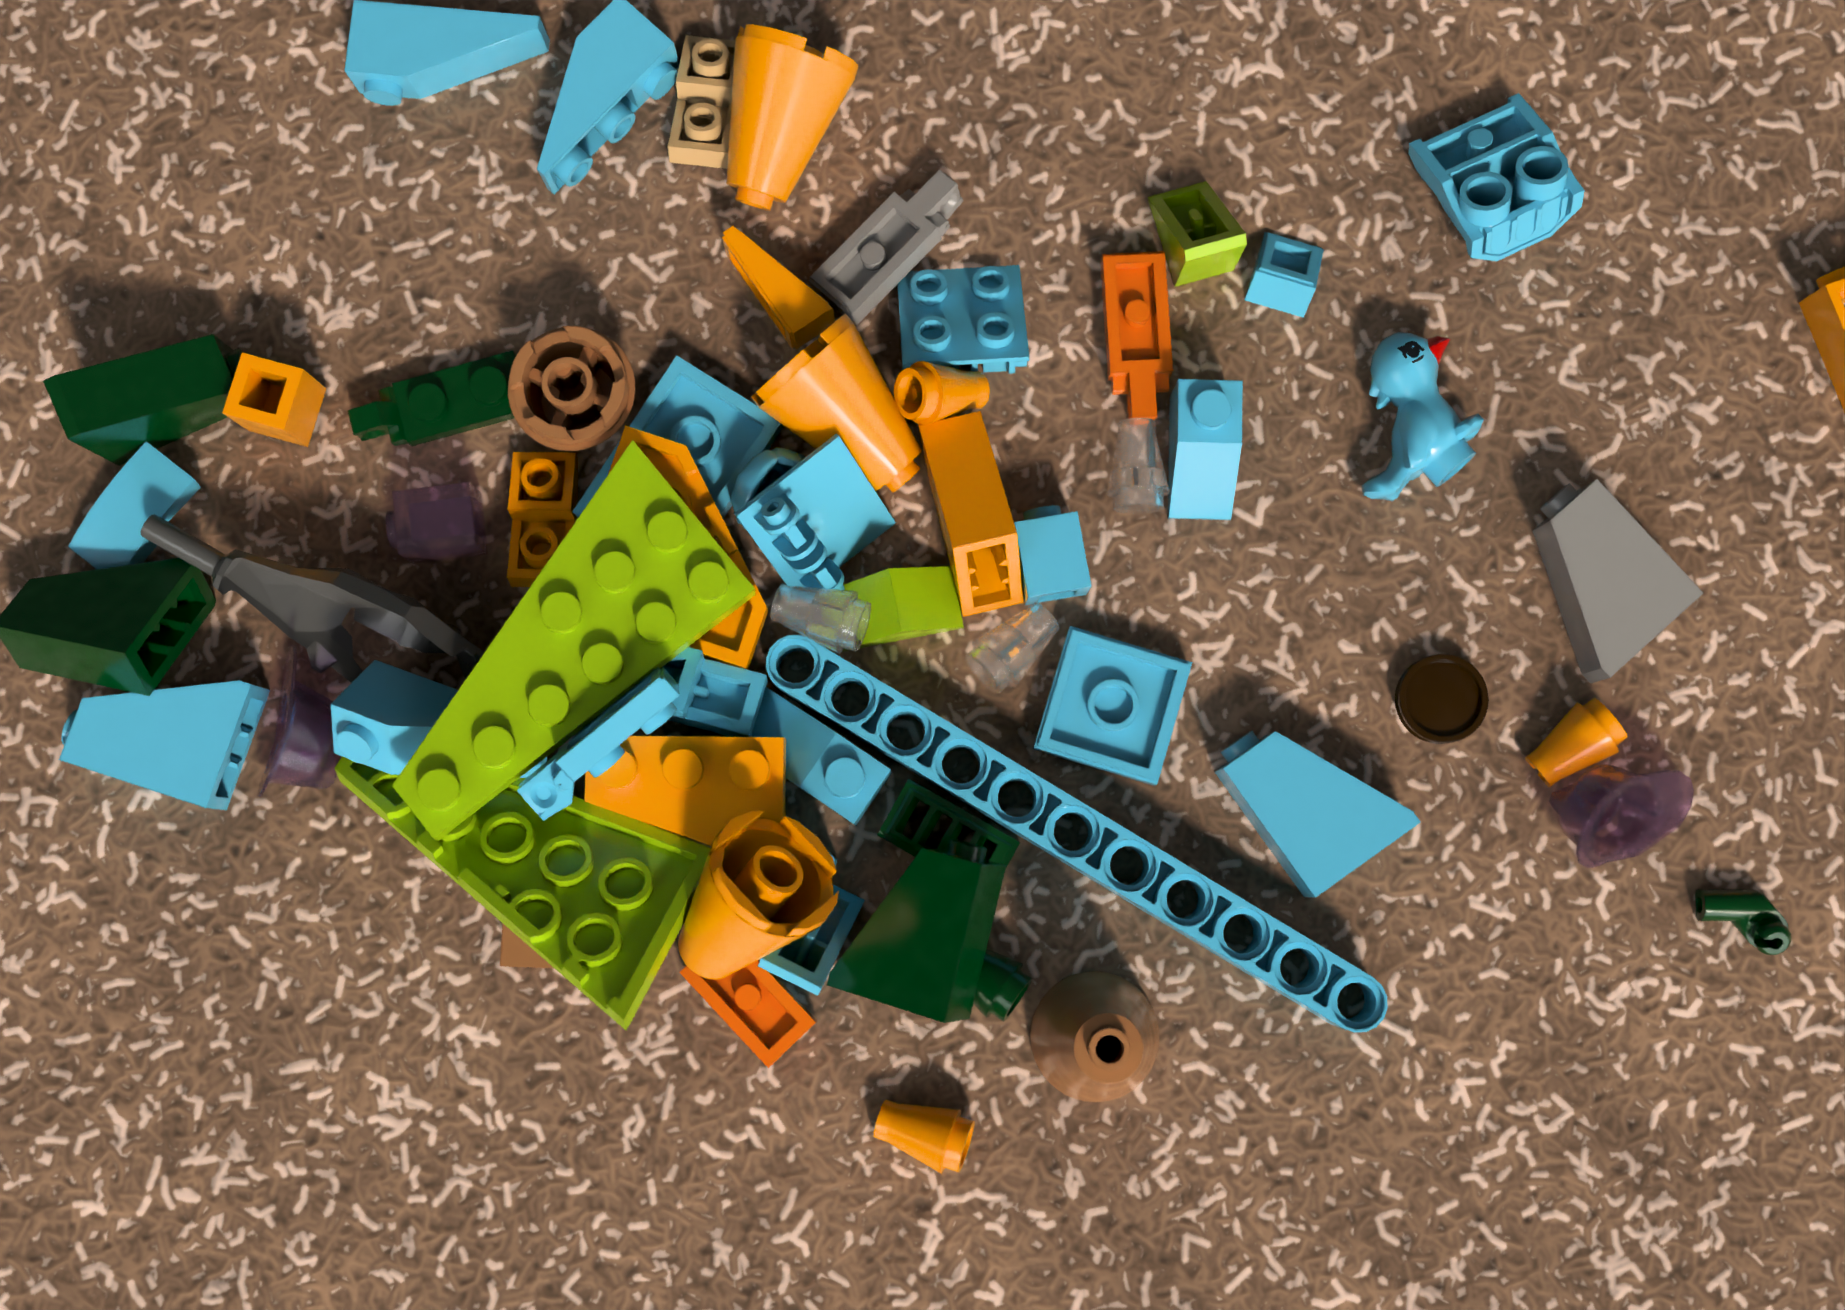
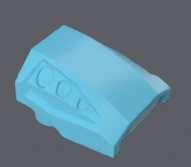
(1500, 179)

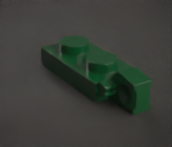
(439, 403)

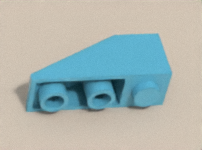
(608, 78)

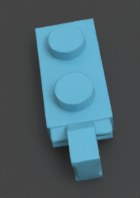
(598, 743)

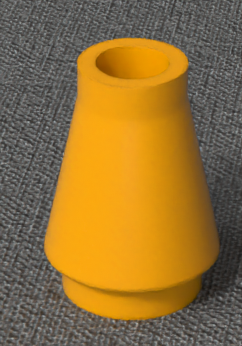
(934, 392)
(1578, 741)
(926, 1133)

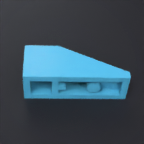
(429, 49)
(388, 716)
(822, 759)

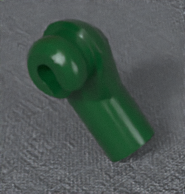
(1749, 913)

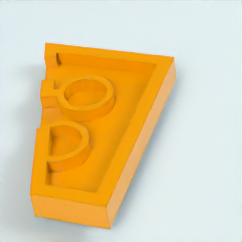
(693, 782)

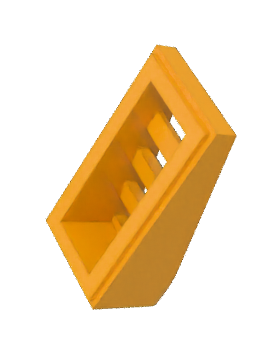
(787, 300)

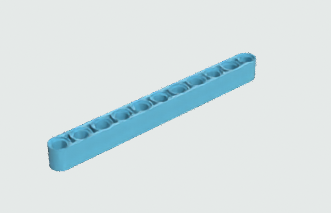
(1215, 905)

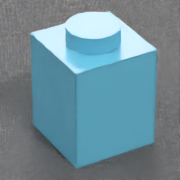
(1051, 555)

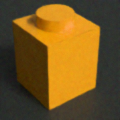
(274, 399)

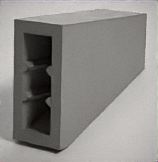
(1608, 578)

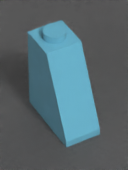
(171, 742)
(1310, 810)

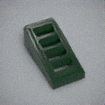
(904, 807)

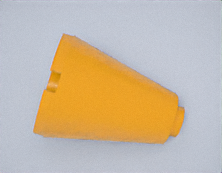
(780, 110)
(840, 391)
(756, 894)

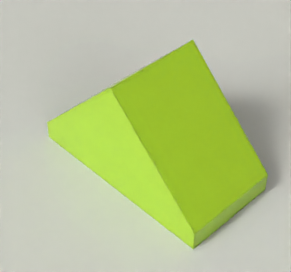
(1196, 233)
(908, 603)

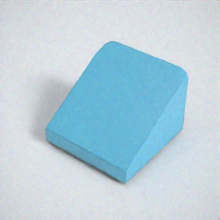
(1285, 274)

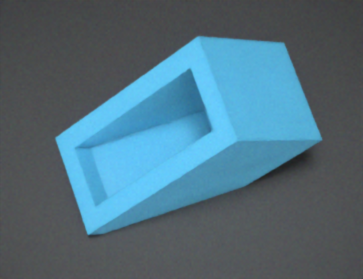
(1204, 448)

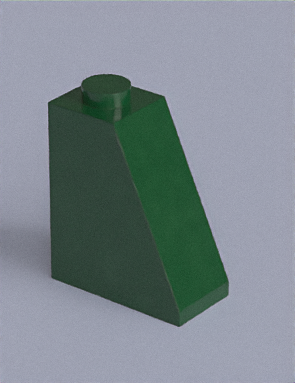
(145, 397)
(108, 623)
(927, 935)

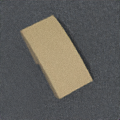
(703, 103)

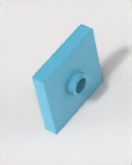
(1112, 705)

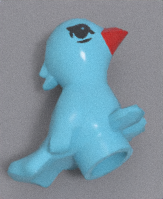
(1426, 428)

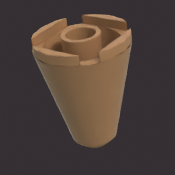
(1073, 1021)

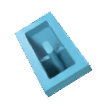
(811, 957)

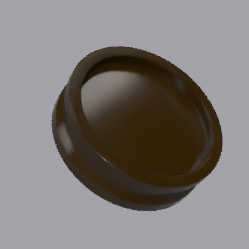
(1441, 699)

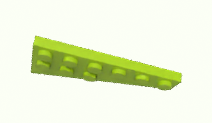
(605, 611)
(578, 888)

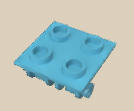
(964, 318)
(816, 517)

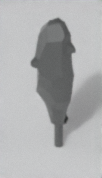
(314, 602)

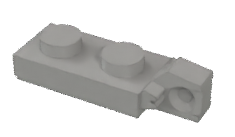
(886, 247)

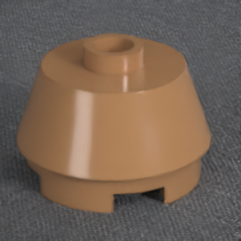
(571, 388)

